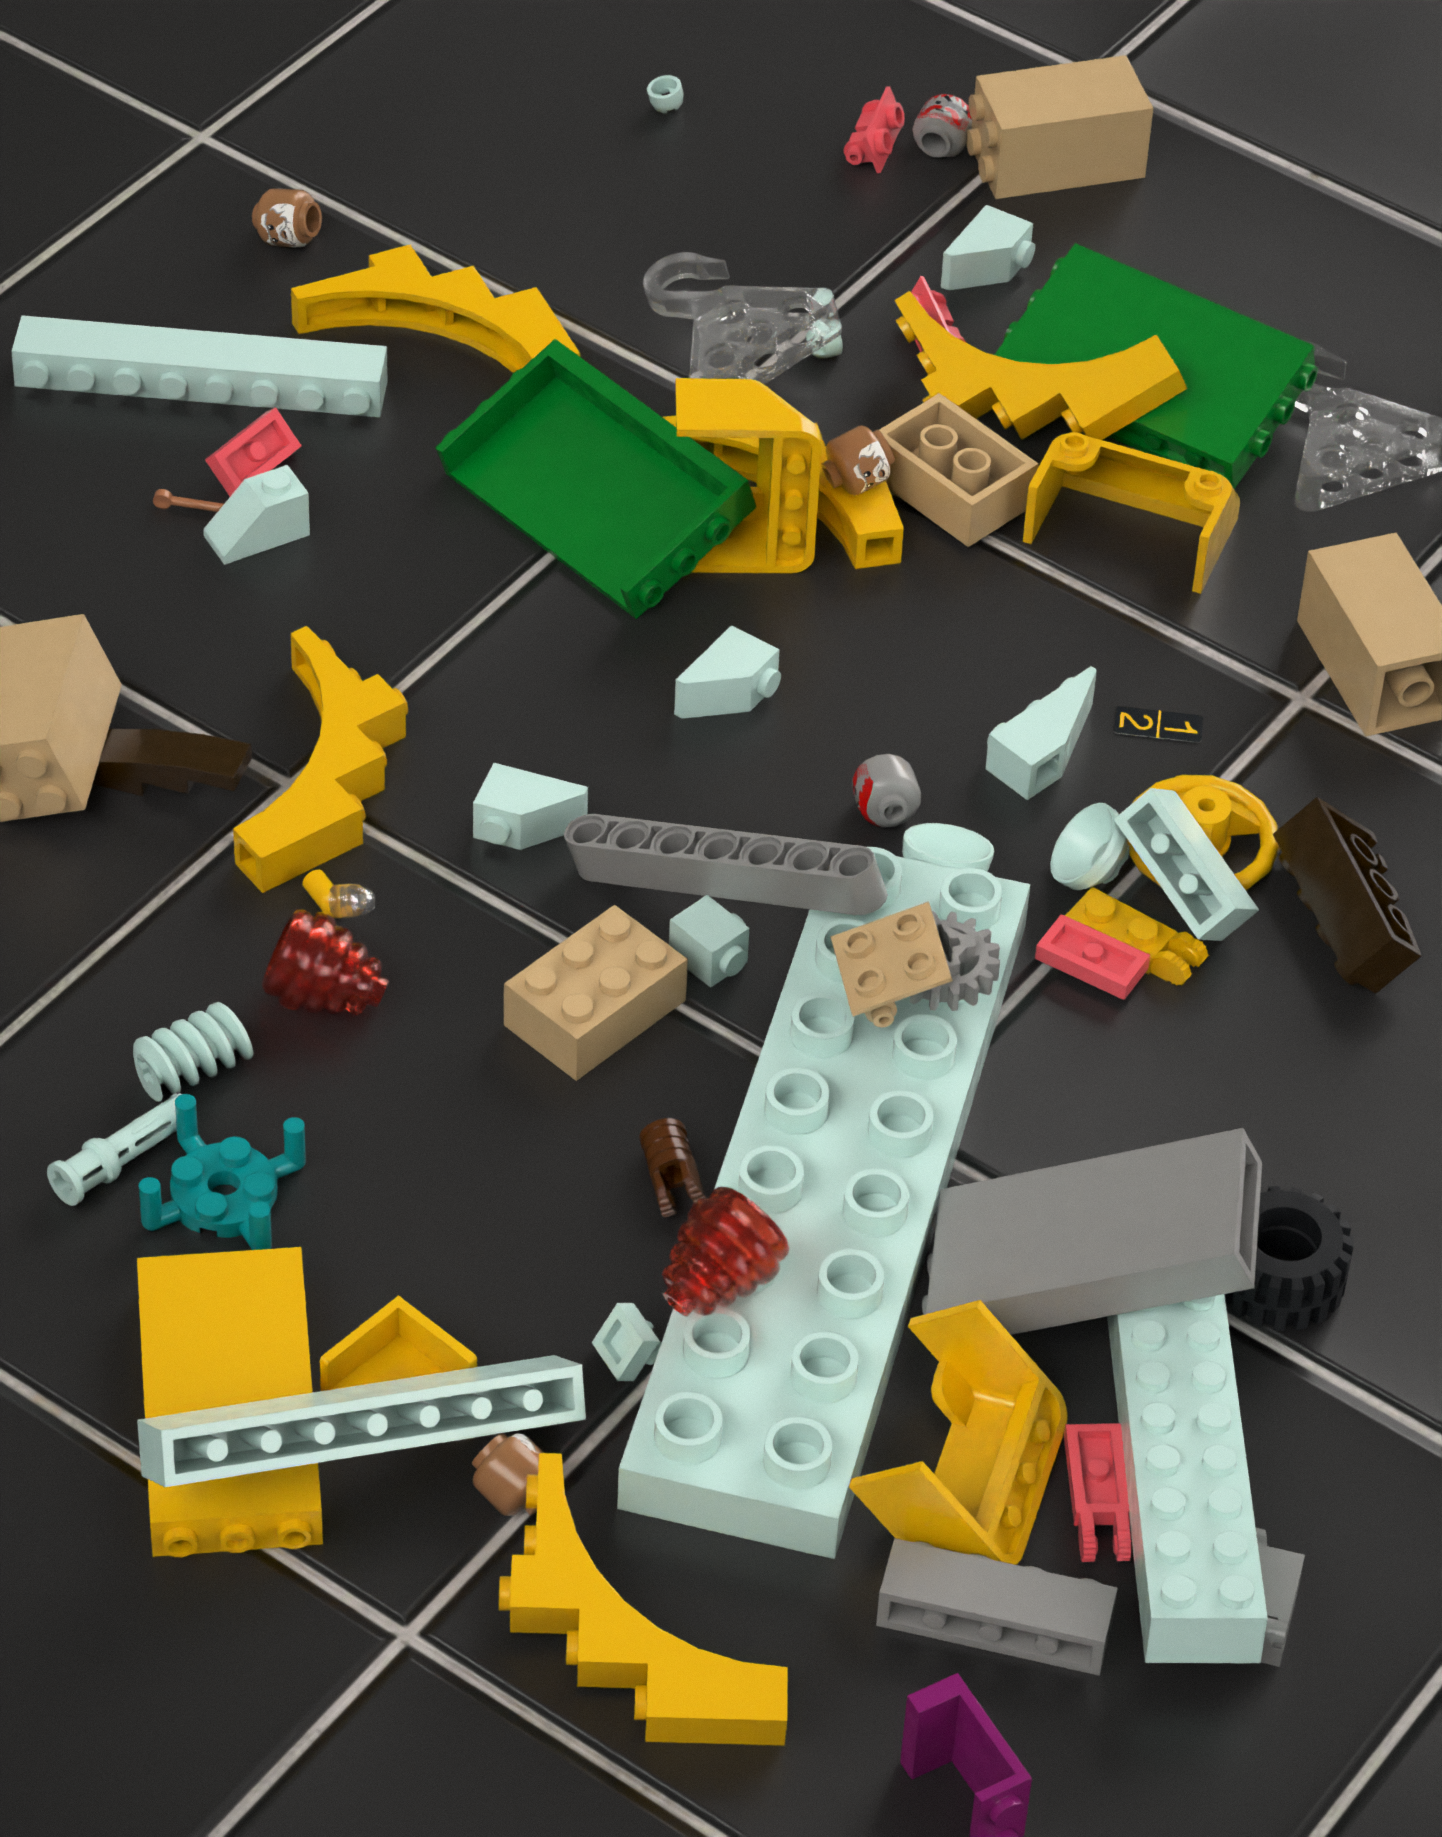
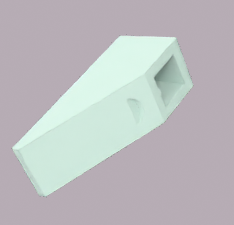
(1039, 741)

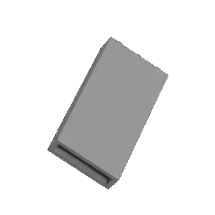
(1101, 1234)

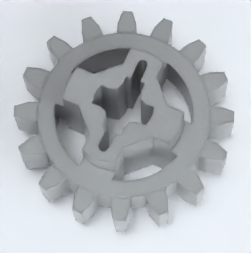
(971, 962)

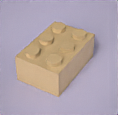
(957, 470)
(595, 992)

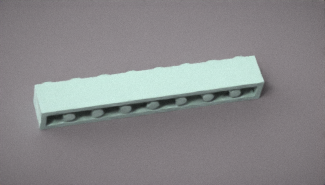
(200, 366)
(360, 1420)

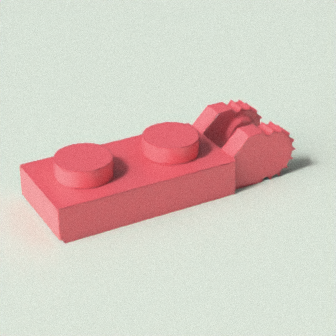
(1098, 1486)

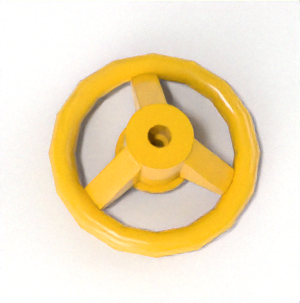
(1222, 812)

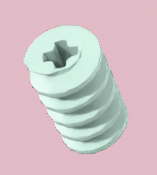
(188, 1047)

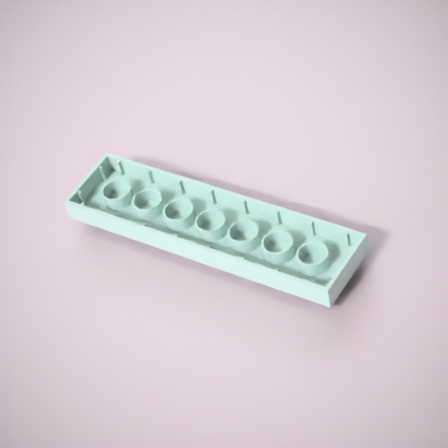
(846, 1149)

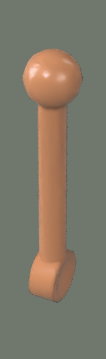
(164, 499)

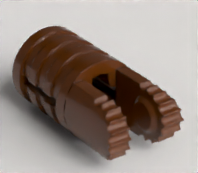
(670, 1162)

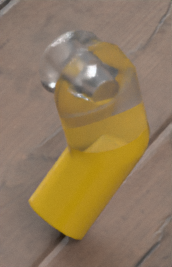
(339, 899)

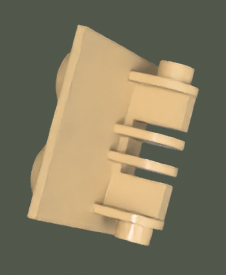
(890, 962)

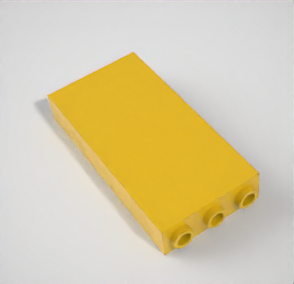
(218, 1337)

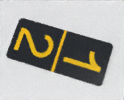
(1158, 724)

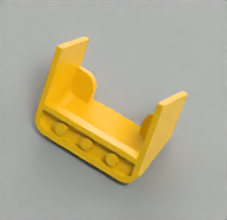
(1139, 482)
(782, 527)
(996, 1451)

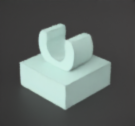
(627, 1342)

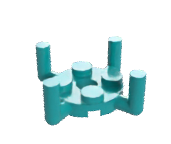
(224, 1163)

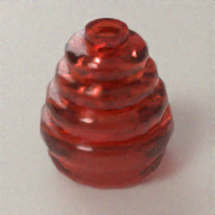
(322, 967)
(722, 1253)

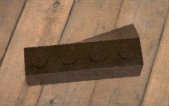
(1348, 894)

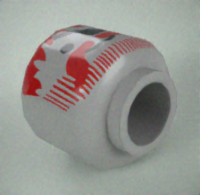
(942, 126)
(886, 787)

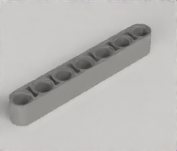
(726, 864)

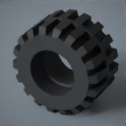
(1299, 1289)

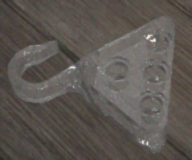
(734, 313)
(1359, 433)

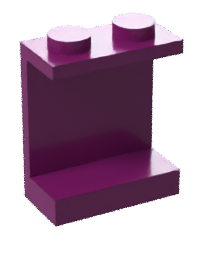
(950, 1725)

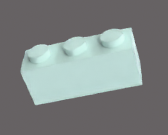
(1186, 864)

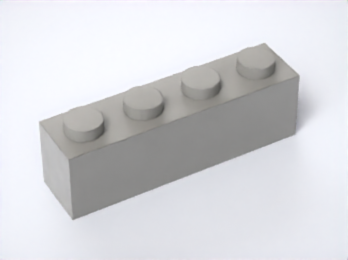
(996, 1606)

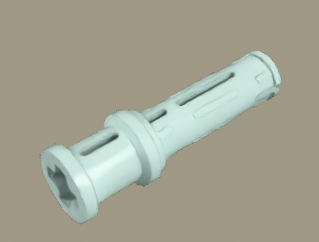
(103, 1158)

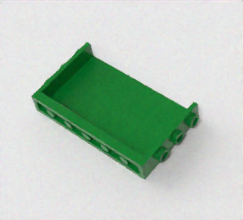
(1235, 369)
(596, 478)

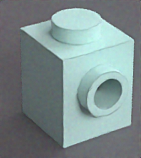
(710, 940)

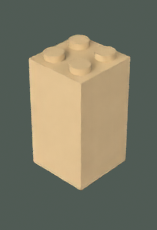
(1060, 127)
(1375, 631)
(52, 715)

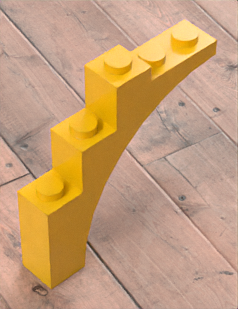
(452, 304)
(1089, 395)
(862, 523)
(323, 806)
(678, 1687)

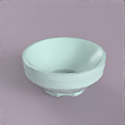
(947, 846)
(1089, 849)

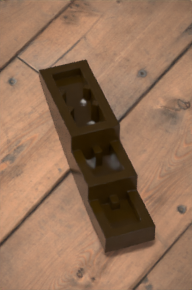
(169, 760)

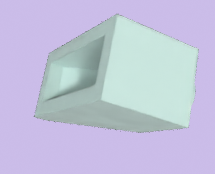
(988, 250)
(260, 516)
(728, 677)
(525, 807)

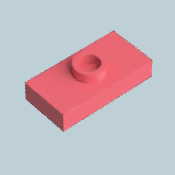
(253, 450)
(1092, 956)

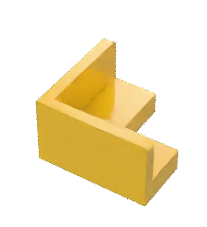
(392, 1346)

